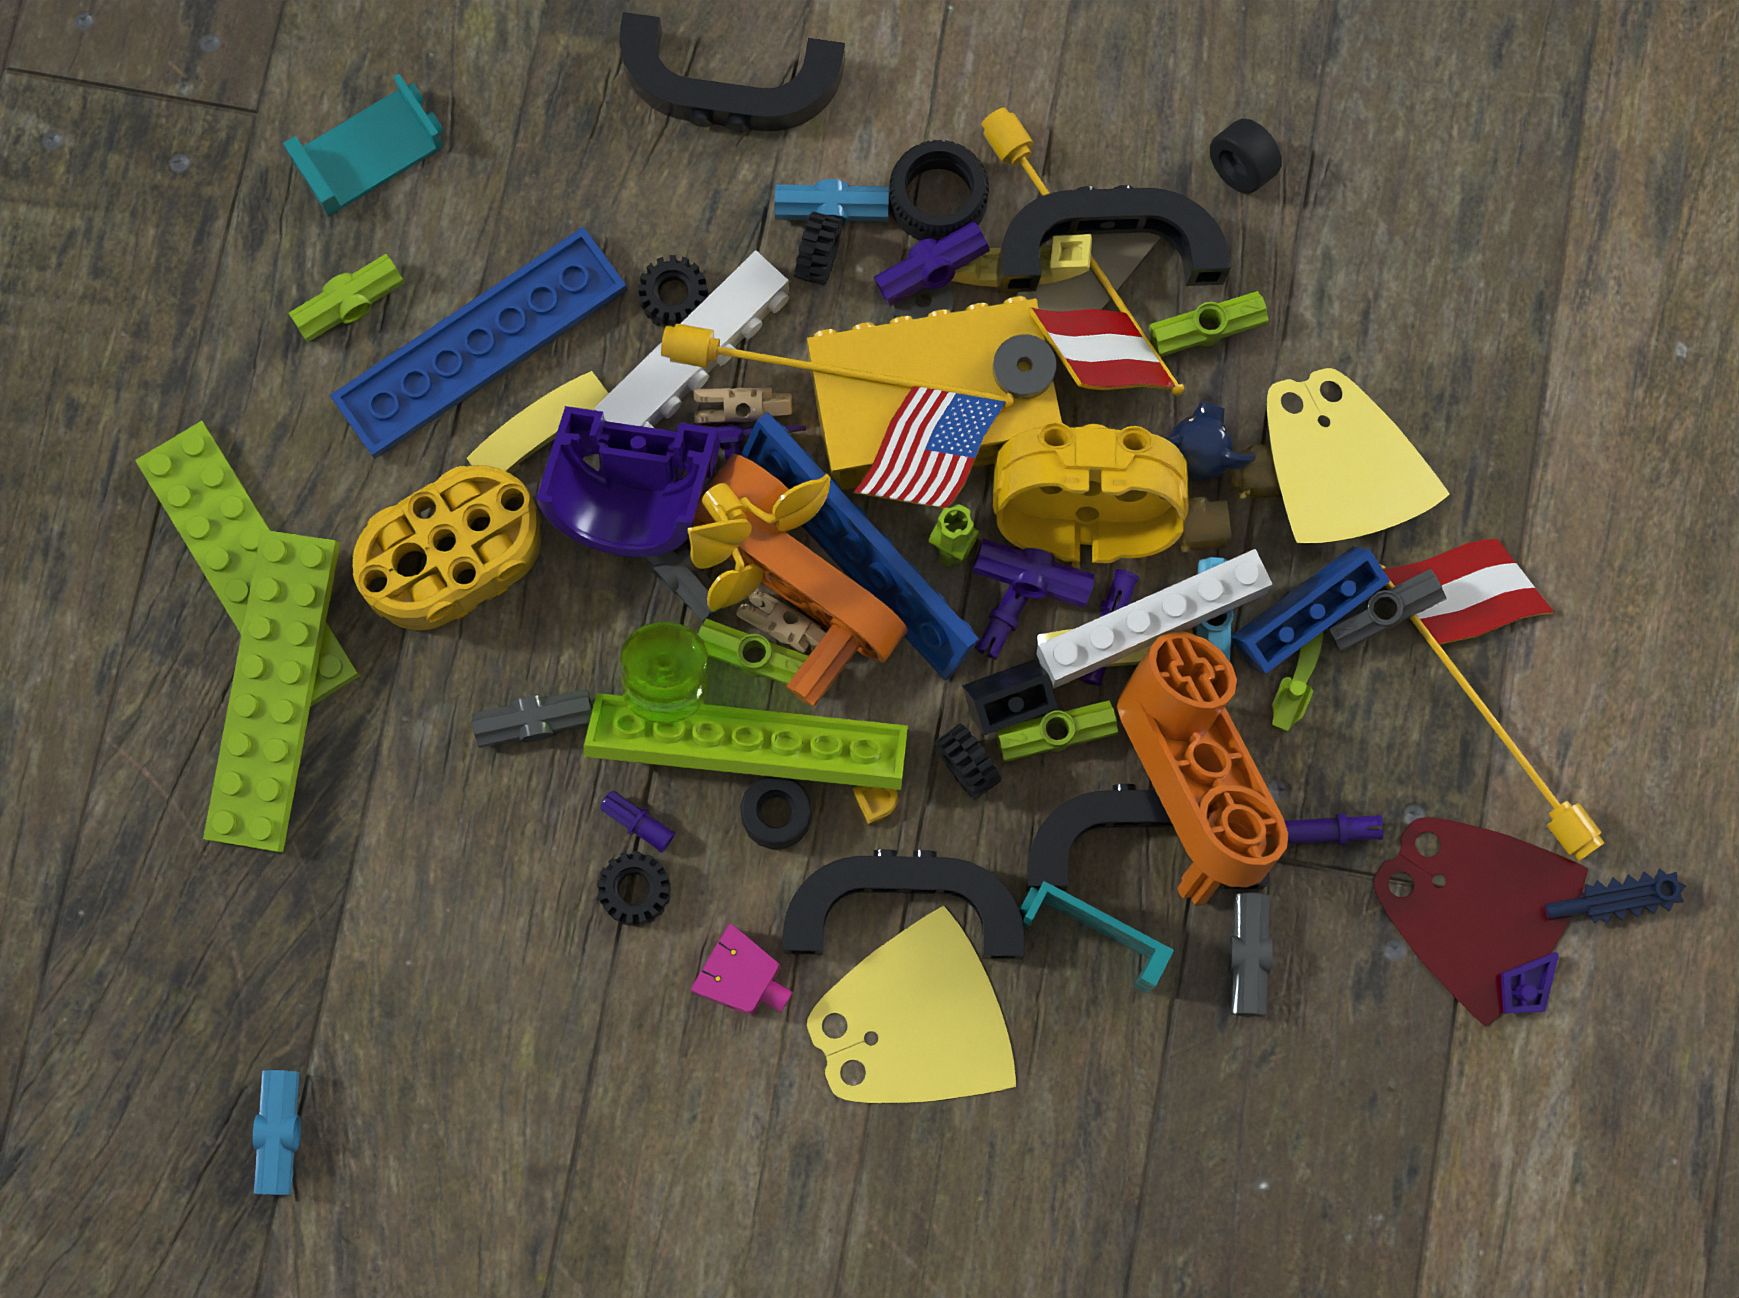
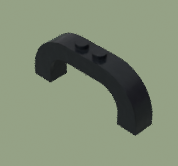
(726, 103)
(1109, 212)
(1098, 809)
(907, 875)

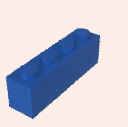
(1310, 609)

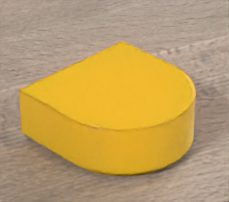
(875, 802)

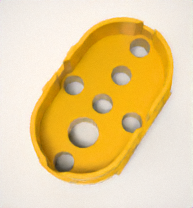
(1090, 488)
(497, 554)

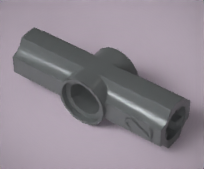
(684, 579)
(1408, 598)
(532, 718)
(1250, 954)

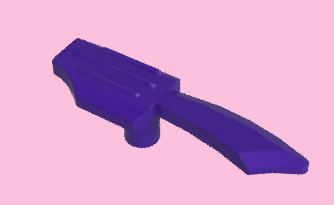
(732, 435)

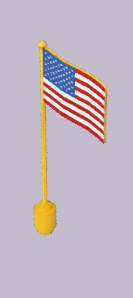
(926, 442)

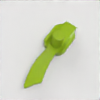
(1293, 693)

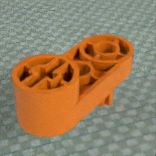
(845, 609)
(1201, 764)

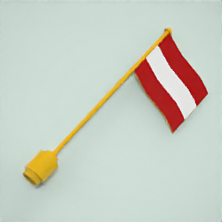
(1095, 345)
(1483, 594)

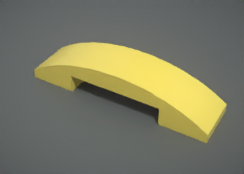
(1060, 261)
(536, 424)

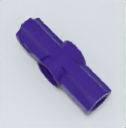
(931, 263)
(1033, 573)

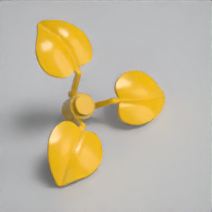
(719, 540)

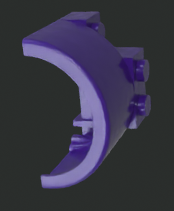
(639, 495)

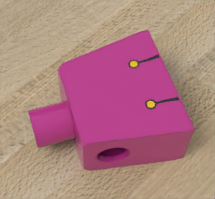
(741, 976)

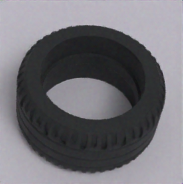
(931, 156)

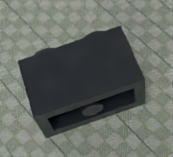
(1010, 697)

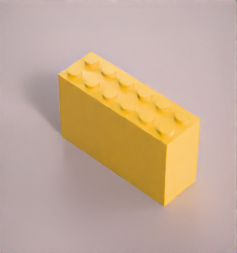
(935, 349)

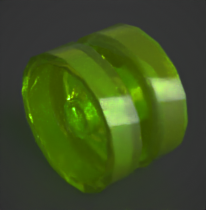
(664, 672)

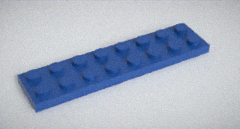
(478, 342)
(866, 553)

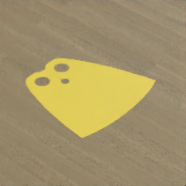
(1346, 475)
(931, 1016)

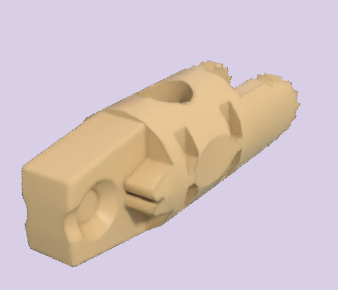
(759, 402)
(782, 622)

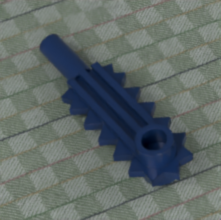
(1618, 898)

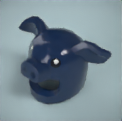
(1207, 444)

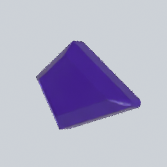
(1528, 985)

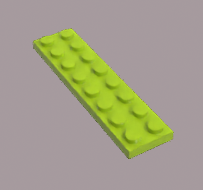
(224, 532)
(272, 690)
(753, 743)

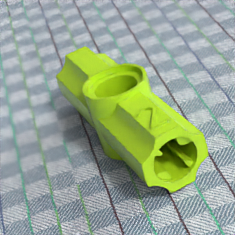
(346, 298)
(1230, 316)
(954, 535)
(731, 645)
(1081, 724)

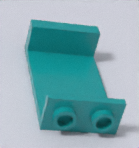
(367, 148)
(1156, 952)

